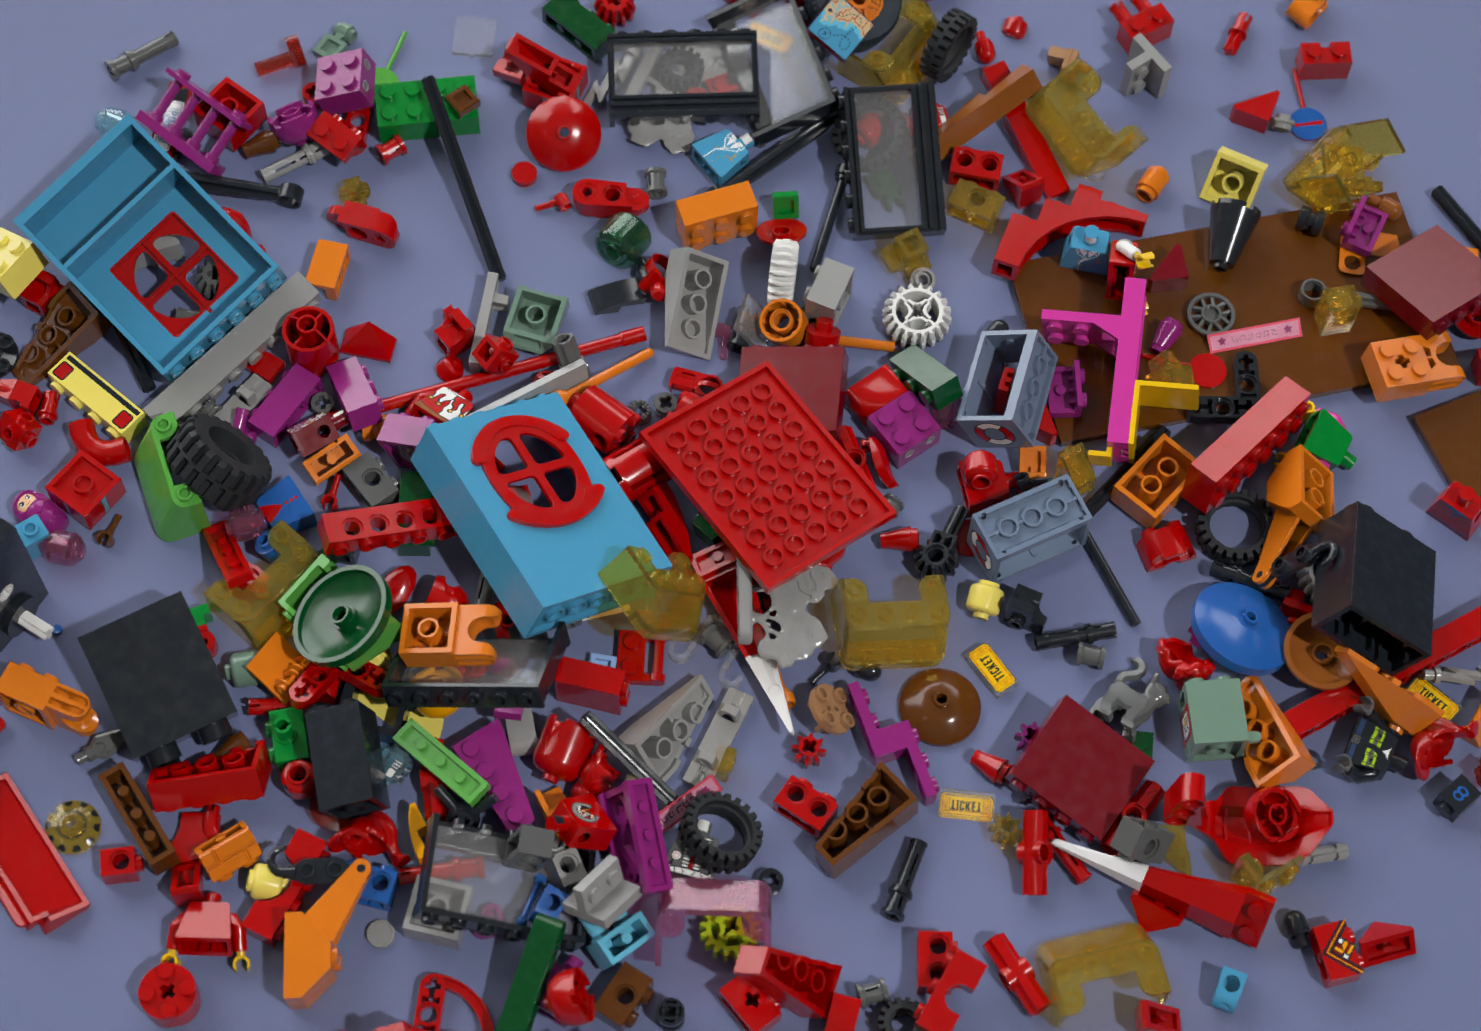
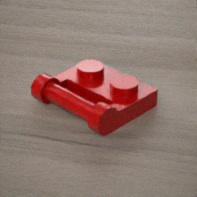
(632, 658)

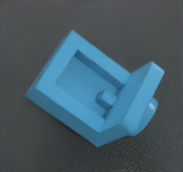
(32, 532)

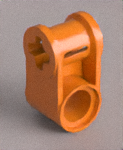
(1306, 11)

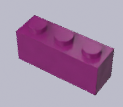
(356, 393)
(284, 405)

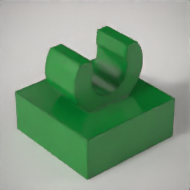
(785, 205)

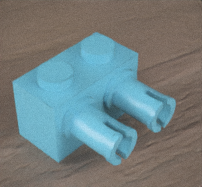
(613, 945)

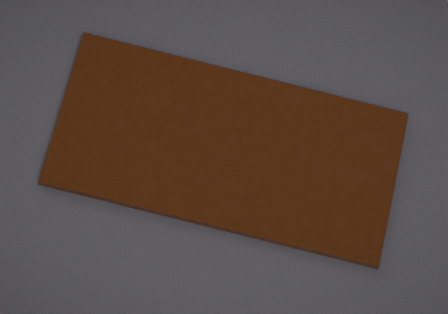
(1261, 290)

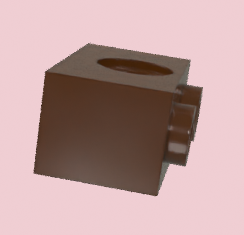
(626, 981)

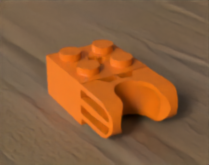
(1409, 367)
(447, 634)
(46, 700)

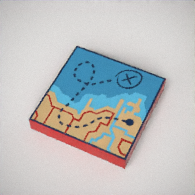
(839, 28)

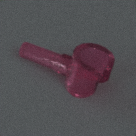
(724, 332)

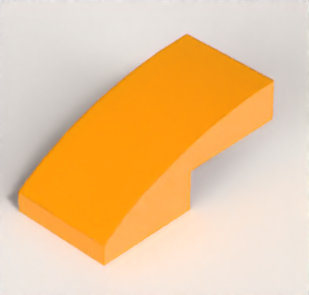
(417, 830)

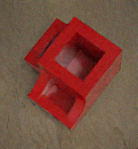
(40, 292)
(455, 333)

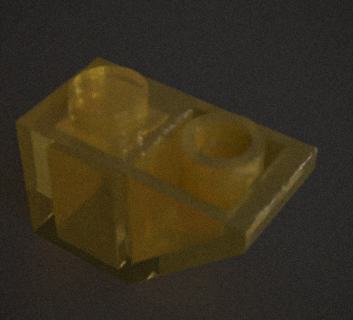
(1077, 465)

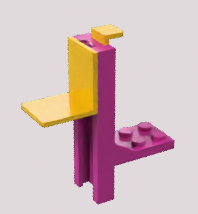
(1124, 342)

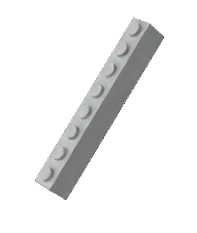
(233, 352)

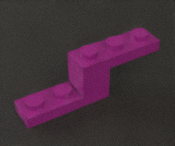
(892, 743)

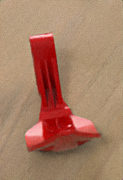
(1225, 825)

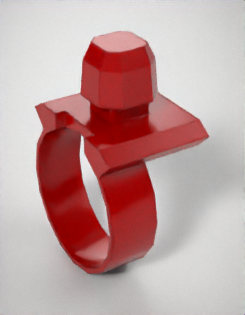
(653, 282)

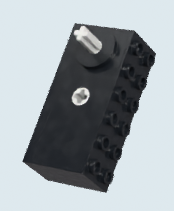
(19, 589)

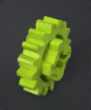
(724, 945)

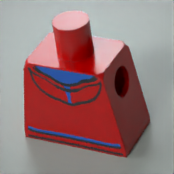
(1457, 509)

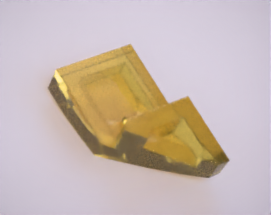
(1177, 853)

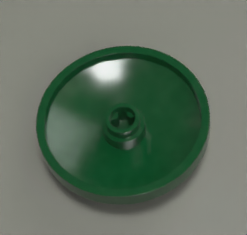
(342, 616)

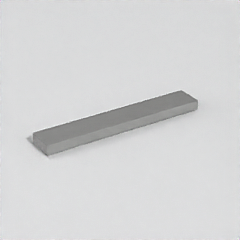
(561, 379)

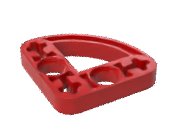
(455, 987)

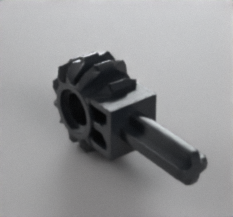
(942, 546)

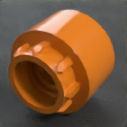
(775, 313)

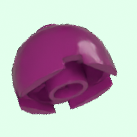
(293, 122)

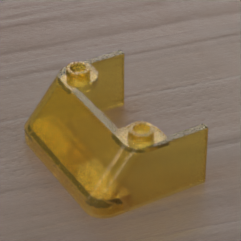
(903, 64)
(1327, 191)

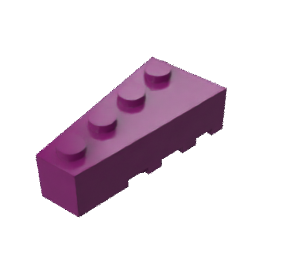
(491, 758)

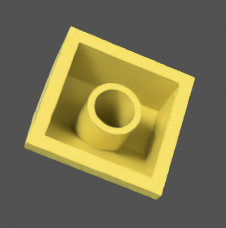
(1233, 177)

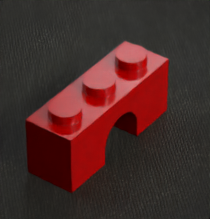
(960, 972)

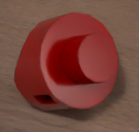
(822, 333)

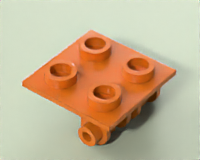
(278, 666)

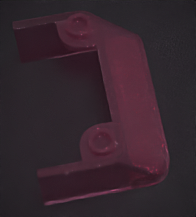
(714, 898)

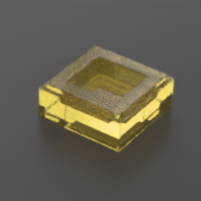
(727, 764)

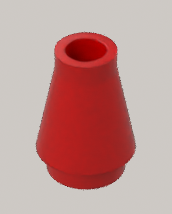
(901, 539)
(991, 766)

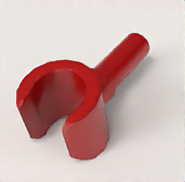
(560, 200)
(331, 497)

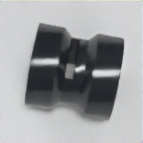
(1310, 220)
(668, 1019)

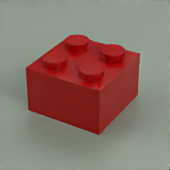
(237, 98)

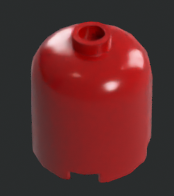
(562, 750)

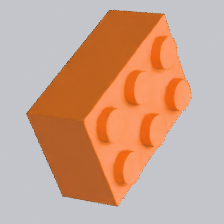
(717, 216)
(1153, 482)

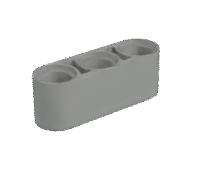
(522, 734)

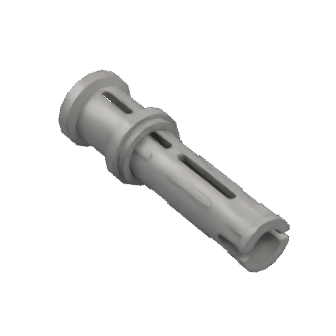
(311, 157)

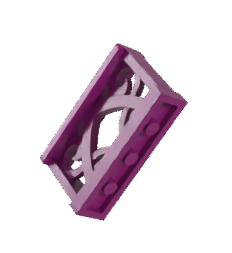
(639, 836)

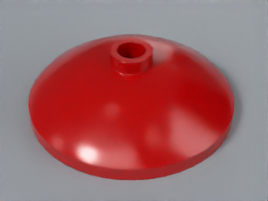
(560, 152)

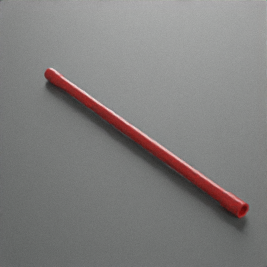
(623, 339)

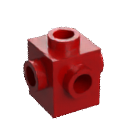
(495, 354)
(19, 429)

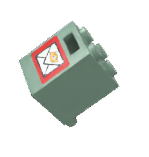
(1214, 720)

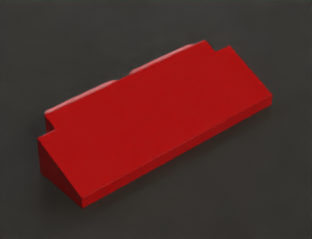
(32, 874)

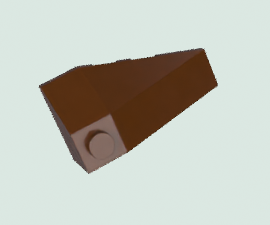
(68, 327)

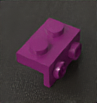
(1363, 229)
(1065, 393)

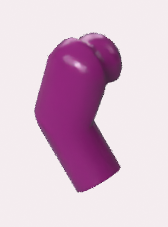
(240, 422)

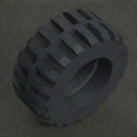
(218, 462)

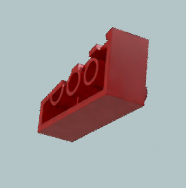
(211, 779)
(790, 979)

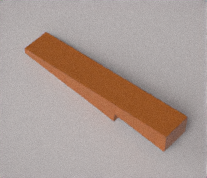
(987, 109)

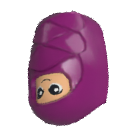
(30, 502)

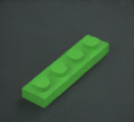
(441, 762)

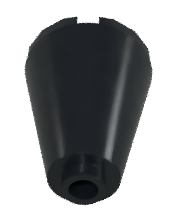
(1230, 231)

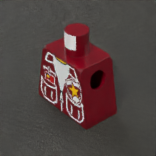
(305, 434)

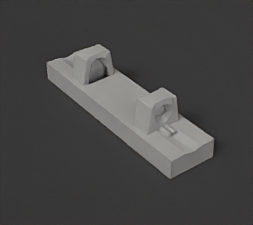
(490, 302)
(252, 391)
(718, 736)

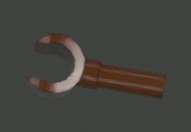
(109, 532)

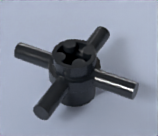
(462, 809)

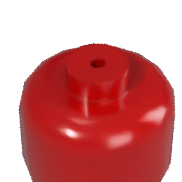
(1015, 27)
(449, 368)

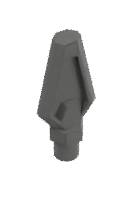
(101, 747)

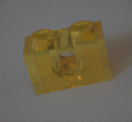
(980, 216)
(1337, 310)

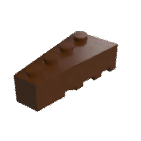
(866, 821)

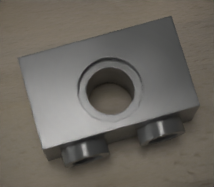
(367, 469)
(1142, 840)

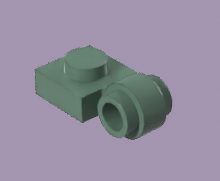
(329, 44)

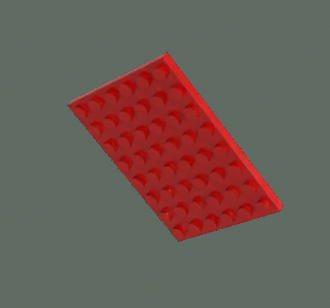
(767, 476)

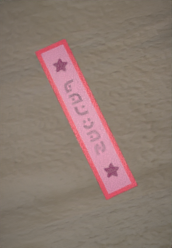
(1254, 335)
(673, 812)

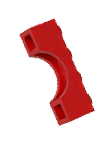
(267, 918)

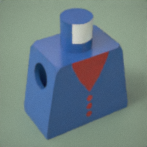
(286, 503)

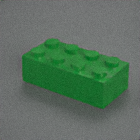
(406, 110)

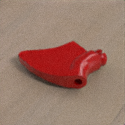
(195, 830)

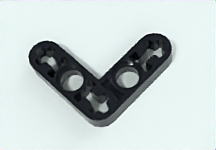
(1239, 399)

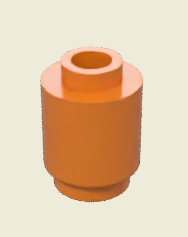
(1152, 184)

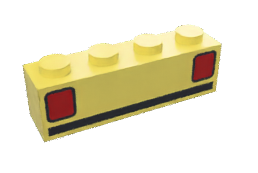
(97, 398)

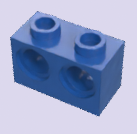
(379, 899)

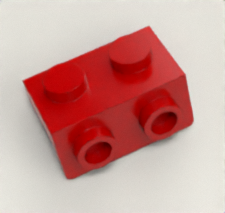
(336, 137)

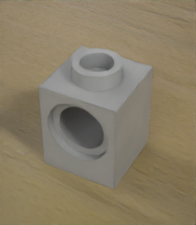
(561, 879)

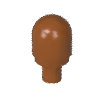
(1387, 205)

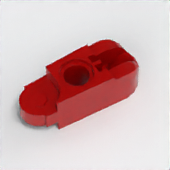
(593, 196)
(365, 223)

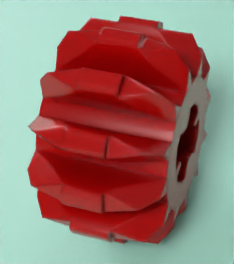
(615, 11)

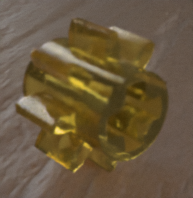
(354, 190)
(1006, 823)

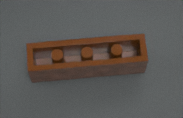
(139, 818)

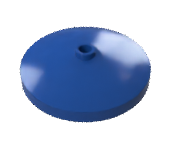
(1240, 628)

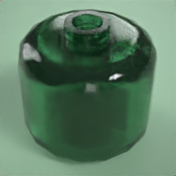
(623, 240)

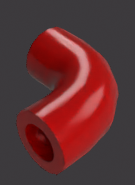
(108, 453)

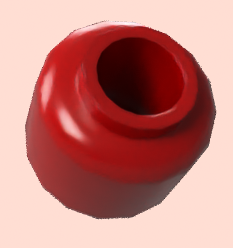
(980, 469)
(298, 779)

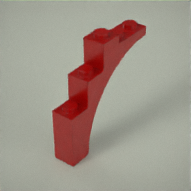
(1056, 220)

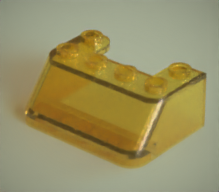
(1074, 127)
(656, 600)
(256, 610)
(890, 632)
(1098, 956)

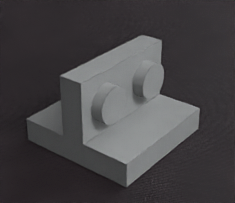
(1145, 69)
(602, 895)

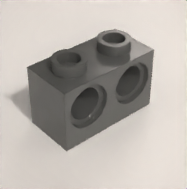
(529, 848)

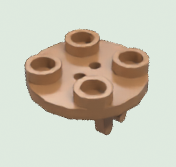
(830, 710)

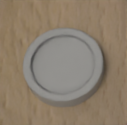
(381, 934)

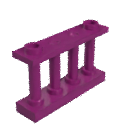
(173, 133)

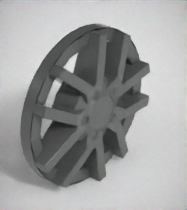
(1210, 314)

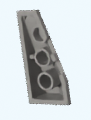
(666, 729)

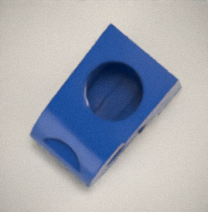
(548, 902)

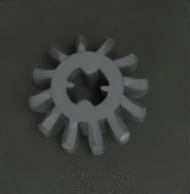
(207, 279)

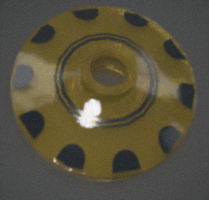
(82, 835)

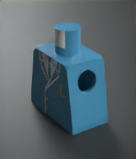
(722, 155)
(1087, 250)

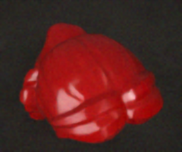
(1179, 663)

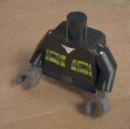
(1369, 747)

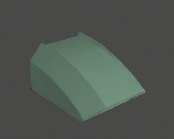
(535, 319)

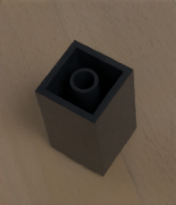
(347, 760)

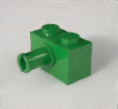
(289, 737)

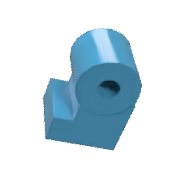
(1228, 989)

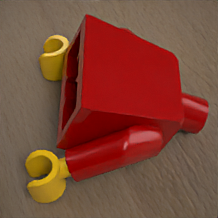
(207, 930)

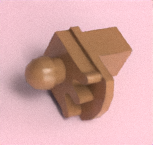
(1062, 57)

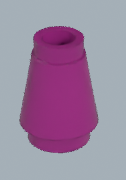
(1166, 335)

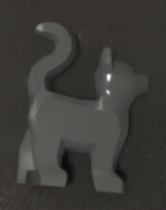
(1130, 704)

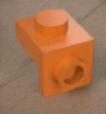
(1033, 461)

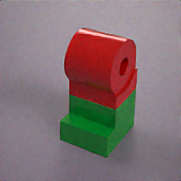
(202, 616)

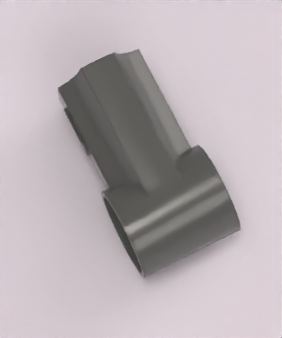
(567, 350)

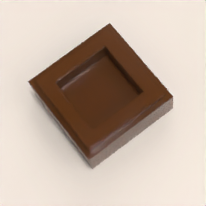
(462, 101)

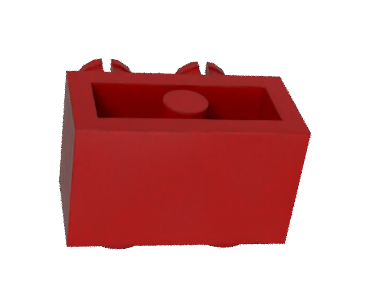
(1151, 21)

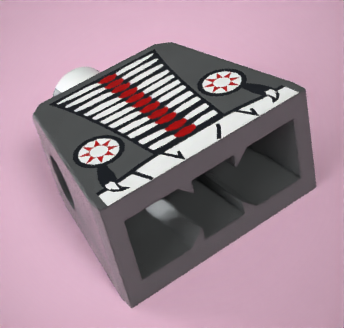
(682, 865)

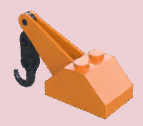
(1303, 498)
(312, 937)

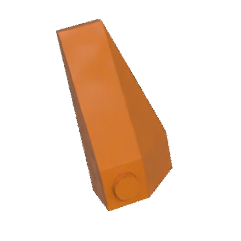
(1397, 706)
(1280, 753)

